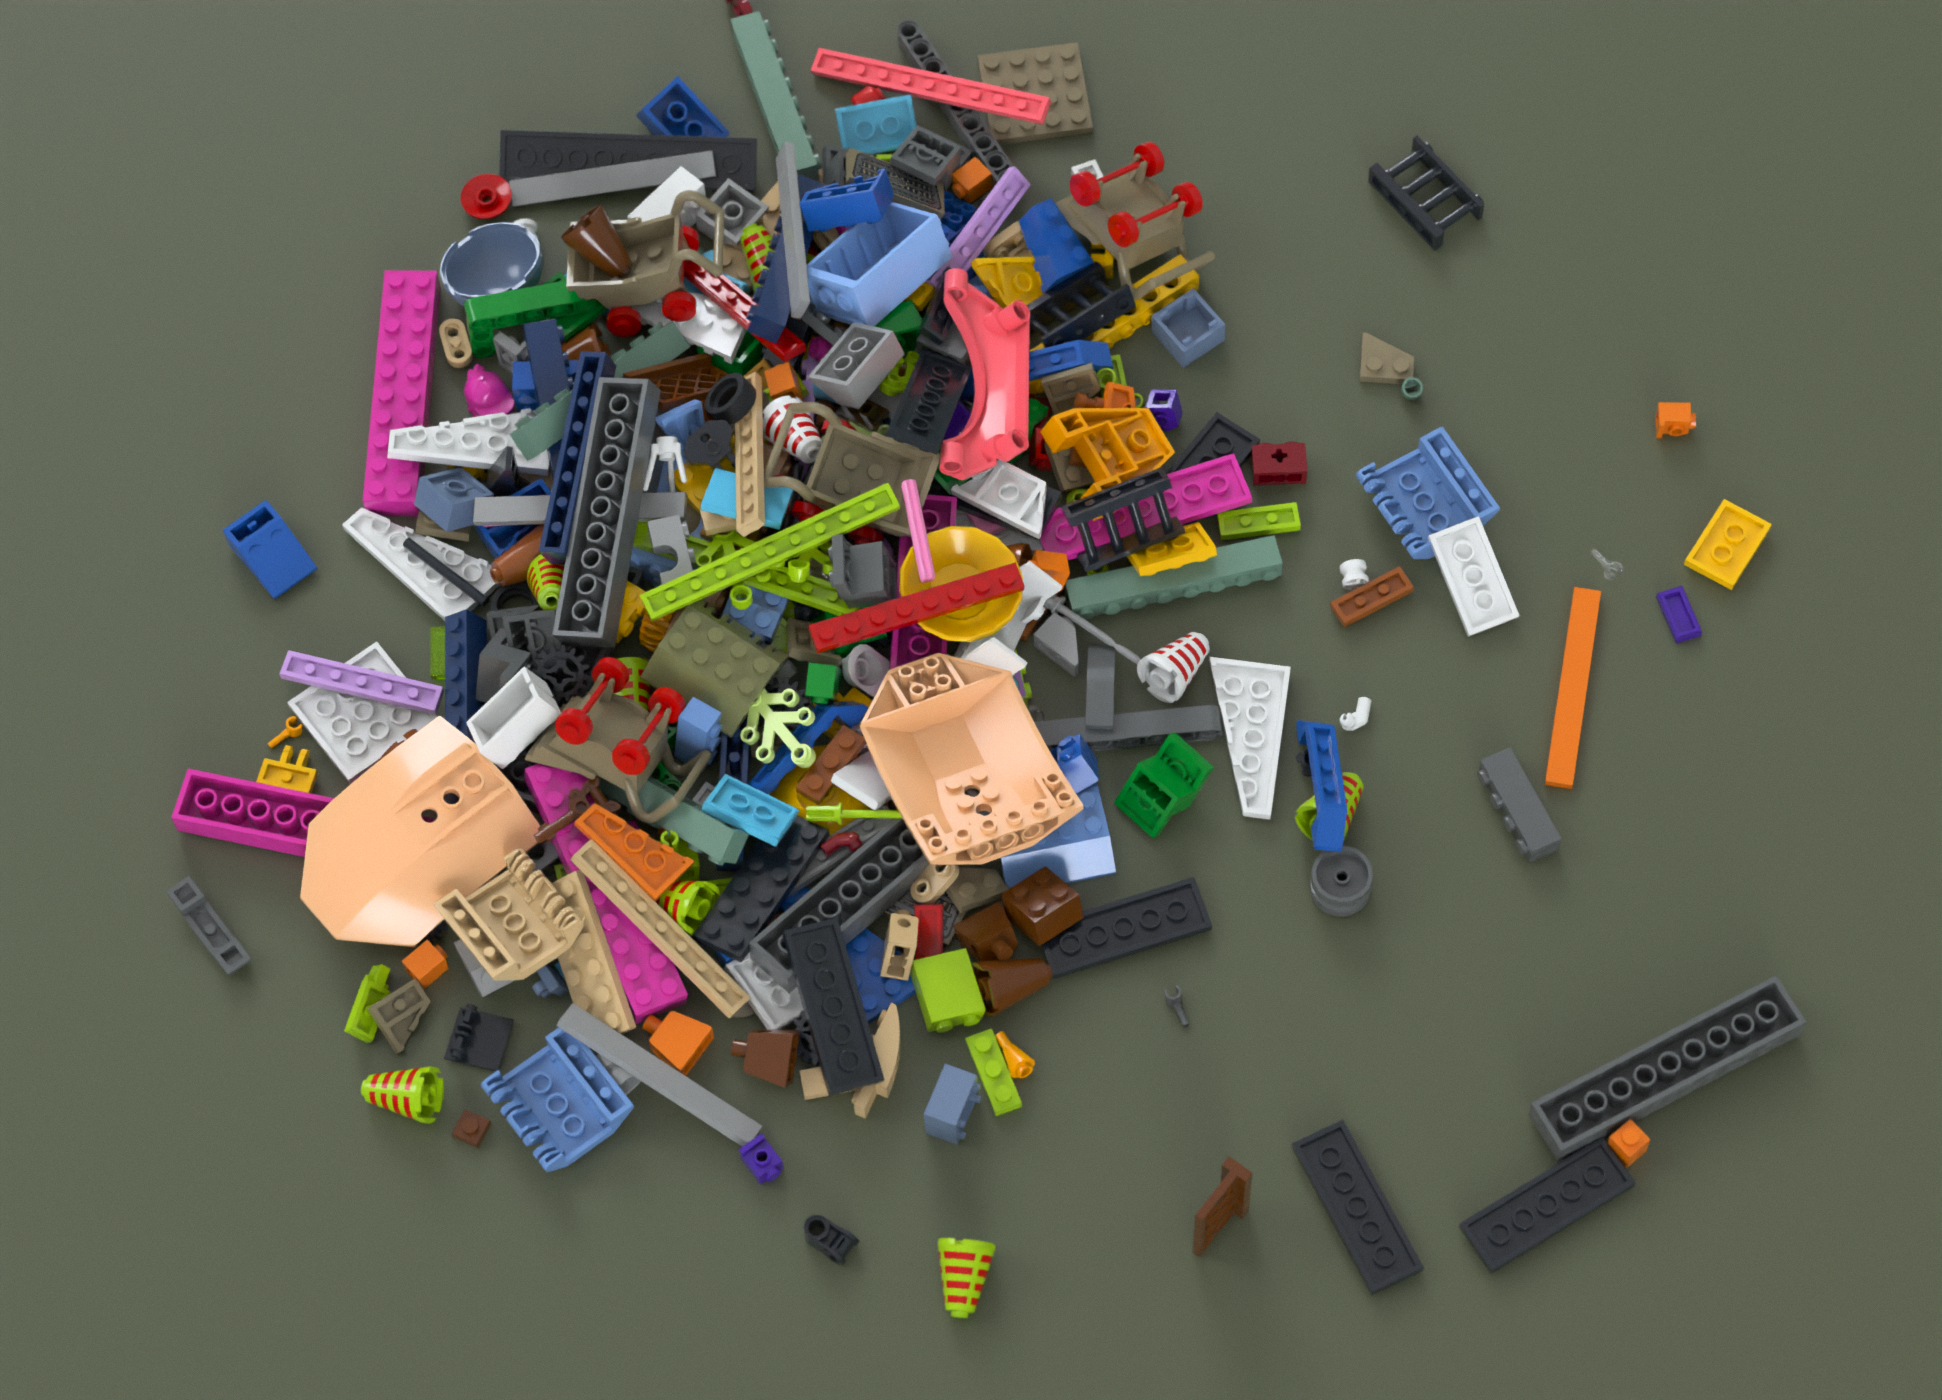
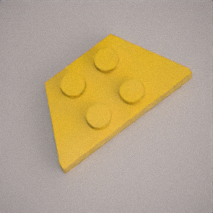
(1009, 279)

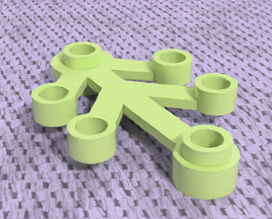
(774, 723)

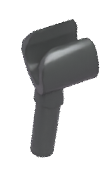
(1176, 1003)

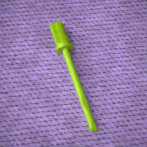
(836, 813)

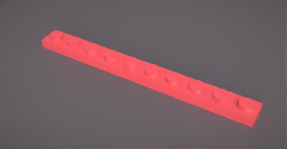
(931, 86)

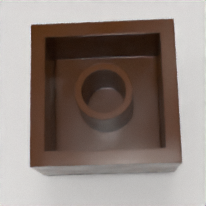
(1042, 905)

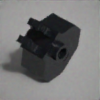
(713, 451)

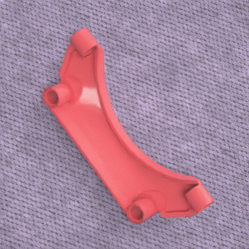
(1000, 366)

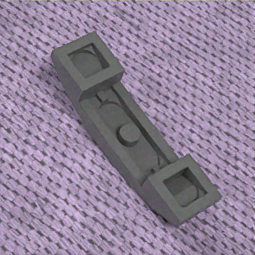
(1100, 686)
(208, 926)

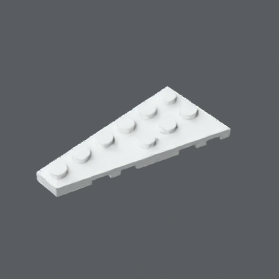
(709, 327)
(469, 443)
(385, 543)
(1252, 715)

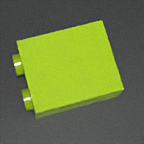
(947, 991)

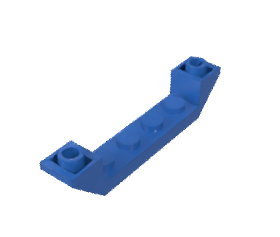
(1057, 359)
(844, 713)
(1327, 784)

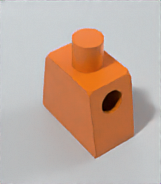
(678, 1040)

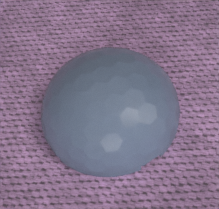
(492, 261)

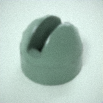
(1411, 383)

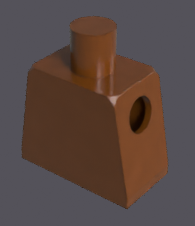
(987, 934)
(769, 1054)

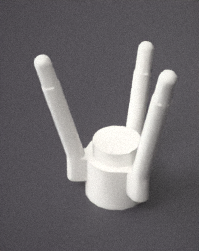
(666, 448)

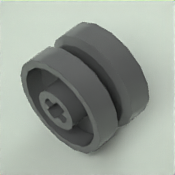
(1341, 881)

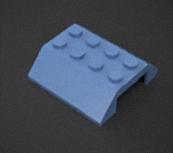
(1428, 492)
(1073, 851)
(560, 1100)

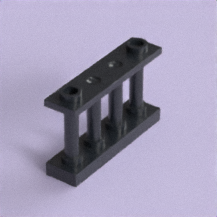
(1416, 214)
(1076, 292)
(1113, 498)

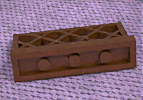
(681, 379)
(1229, 1198)

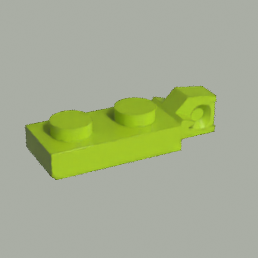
(370, 992)

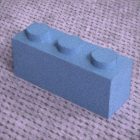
(698, 731)

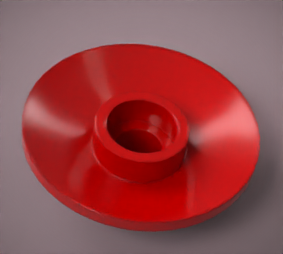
(483, 188)

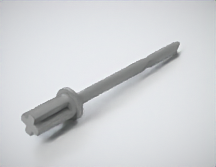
(1056, 605)

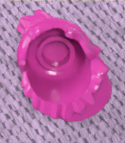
(487, 393)

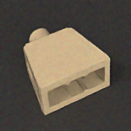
(902, 932)

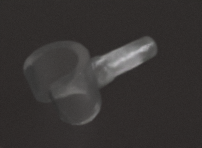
(1608, 565)

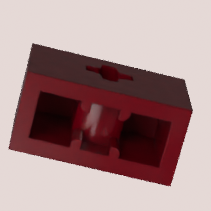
(1270, 472)

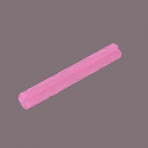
(918, 531)

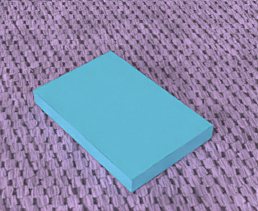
(876, 124)
(721, 499)
(750, 810)

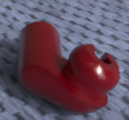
(839, 840)

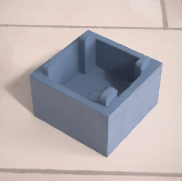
(1188, 328)
(450, 497)
(951, 1104)

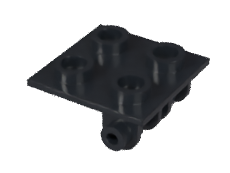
(479, 1038)

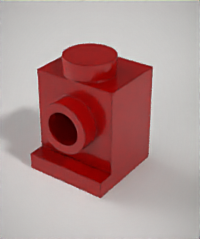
(1035, 457)

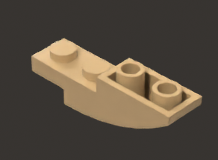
(888, 1047)

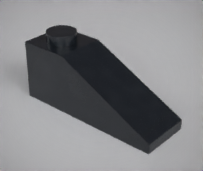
(503, 476)

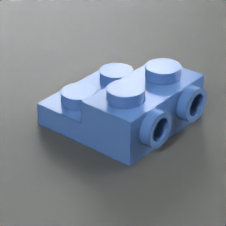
(762, 615)

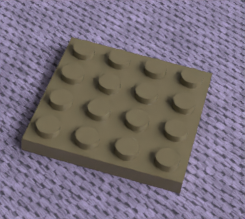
(1046, 72)

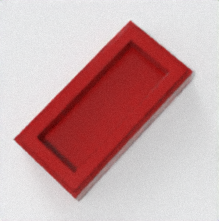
(930, 930)

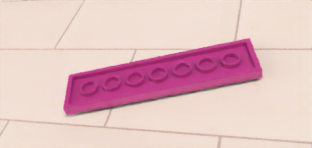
(1193, 496)

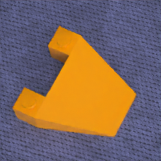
(1111, 443)

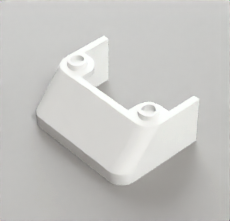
(999, 648)

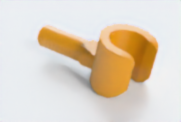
(289, 731)

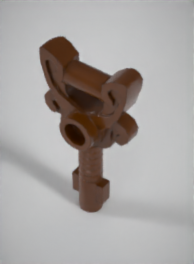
(577, 806)

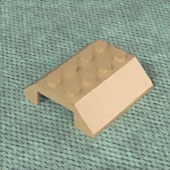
(513, 920)

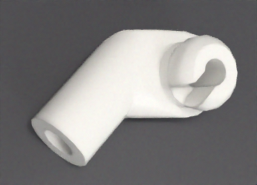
(1359, 718)

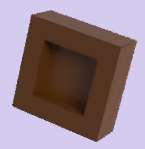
(471, 1128)

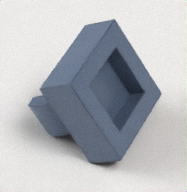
(551, 983)

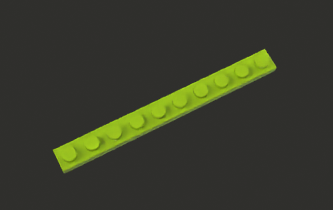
(769, 552)
(812, 592)

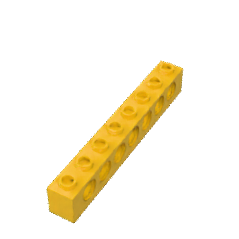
(1142, 313)

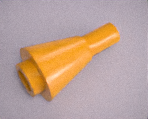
(1018, 1062)

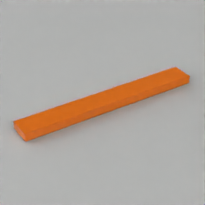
(1572, 688)

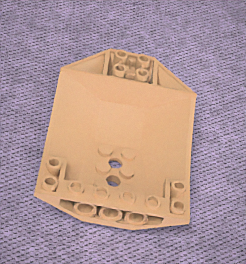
(959, 728)
(382, 867)

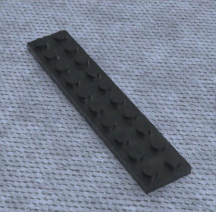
(547, 153)

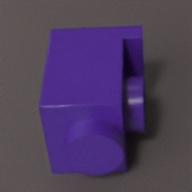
(1166, 415)
(753, 1152)

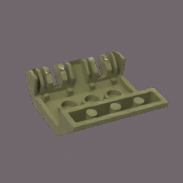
(714, 663)

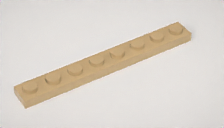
(750, 465)
(660, 928)

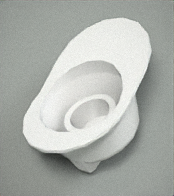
(865, 668)

